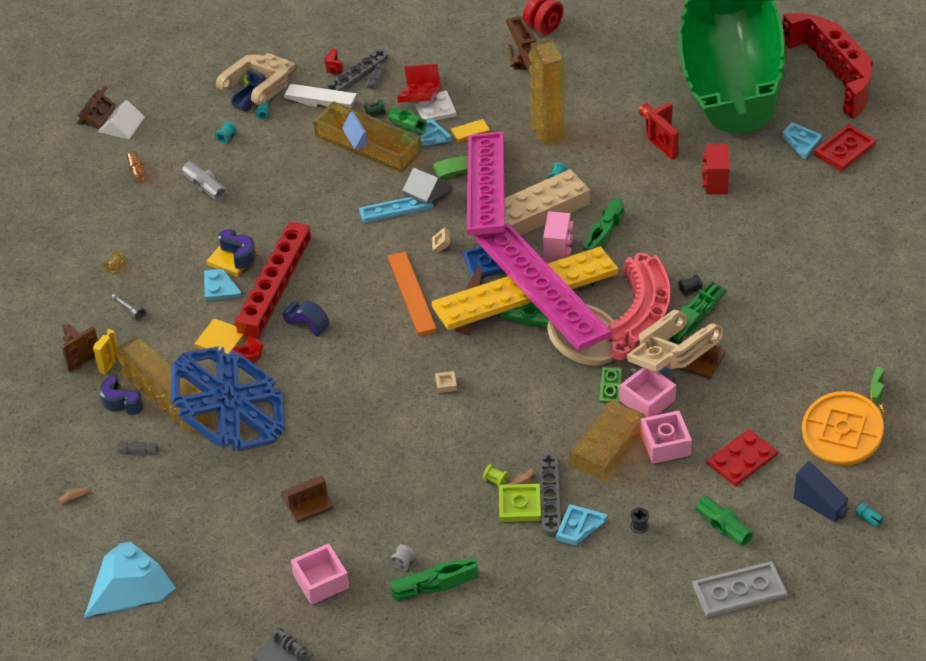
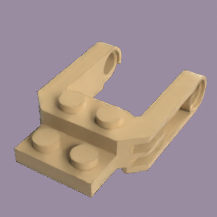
(271, 66)
(657, 352)

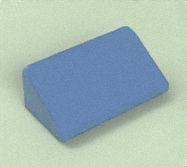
(355, 131)

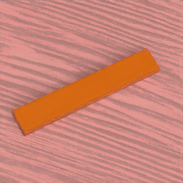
(412, 294)

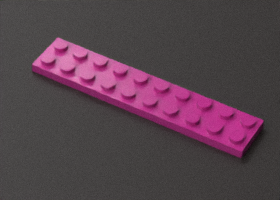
(485, 184)
(545, 288)

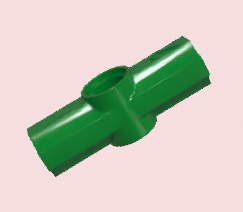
(407, 120)
(527, 314)
(724, 520)

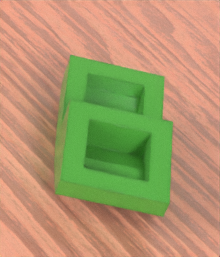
(877, 388)

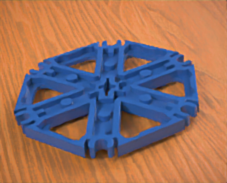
(240, 396)

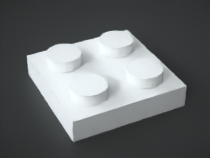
(438, 108)

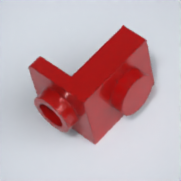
(332, 63)
(251, 350)

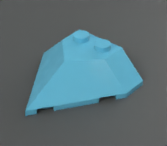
(128, 580)

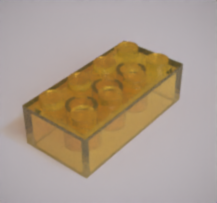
(606, 440)

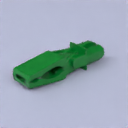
(601, 231)
(698, 308)
(438, 578)

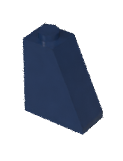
(819, 493)

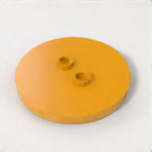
(843, 428)

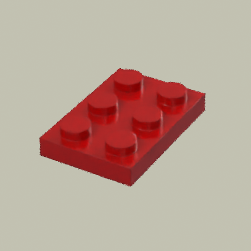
(845, 147)
(742, 457)

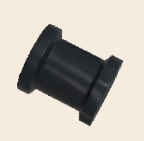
(690, 285)
(639, 520)

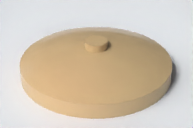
(593, 355)

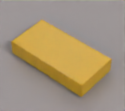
(461, 132)

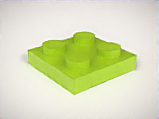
(519, 502)

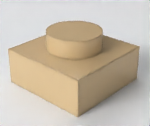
(441, 240)
(445, 382)

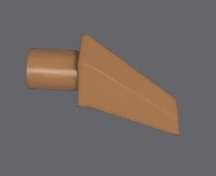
(524, 478)
(73, 494)

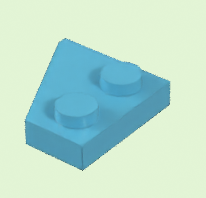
(433, 134)
(801, 139)
(219, 286)
(579, 524)

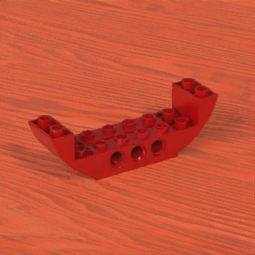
(838, 53)

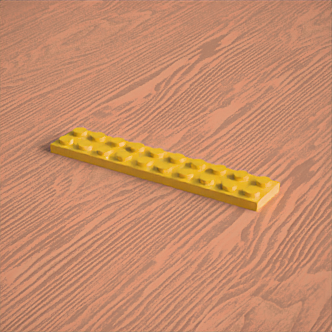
(506, 295)

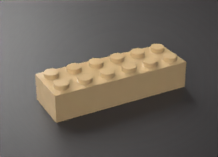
(530, 207)

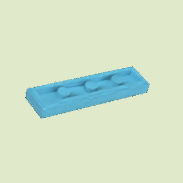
(392, 209)

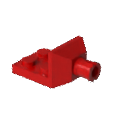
(422, 83)
(660, 128)

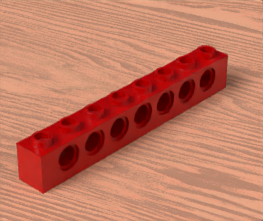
(273, 280)

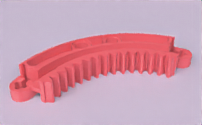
(650, 303)

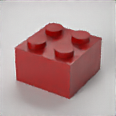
(716, 169)

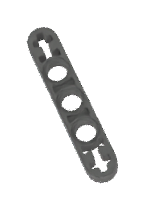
(358, 67)
(546, 487)

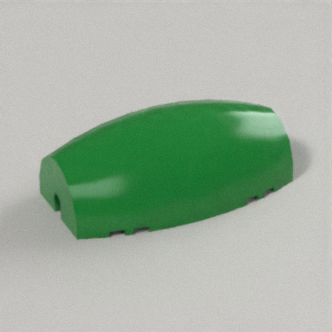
(733, 60)

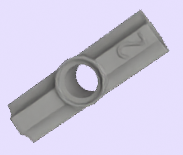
(204, 180)

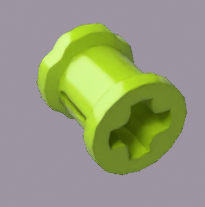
(495, 476)

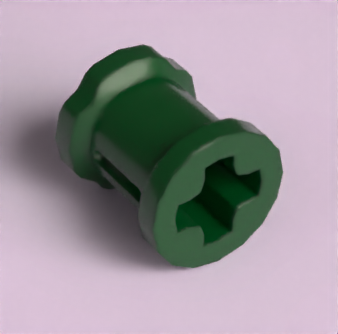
(375, 108)

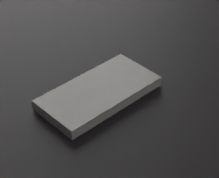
(739, 589)

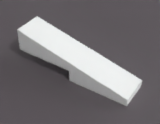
(313, 96)

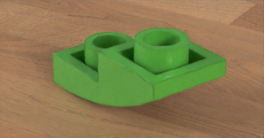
(451, 167)
(610, 384)

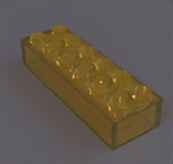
(547, 91)
(385, 142)
(154, 377)

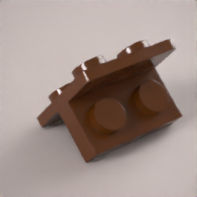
(96, 109)
(78, 347)
(706, 363)
(307, 499)

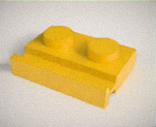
(106, 351)

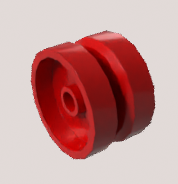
(543, 15)

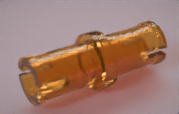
(135, 166)

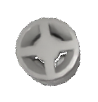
(403, 557)

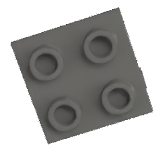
(282, 648)

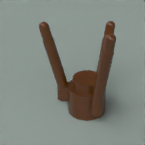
(517, 61)

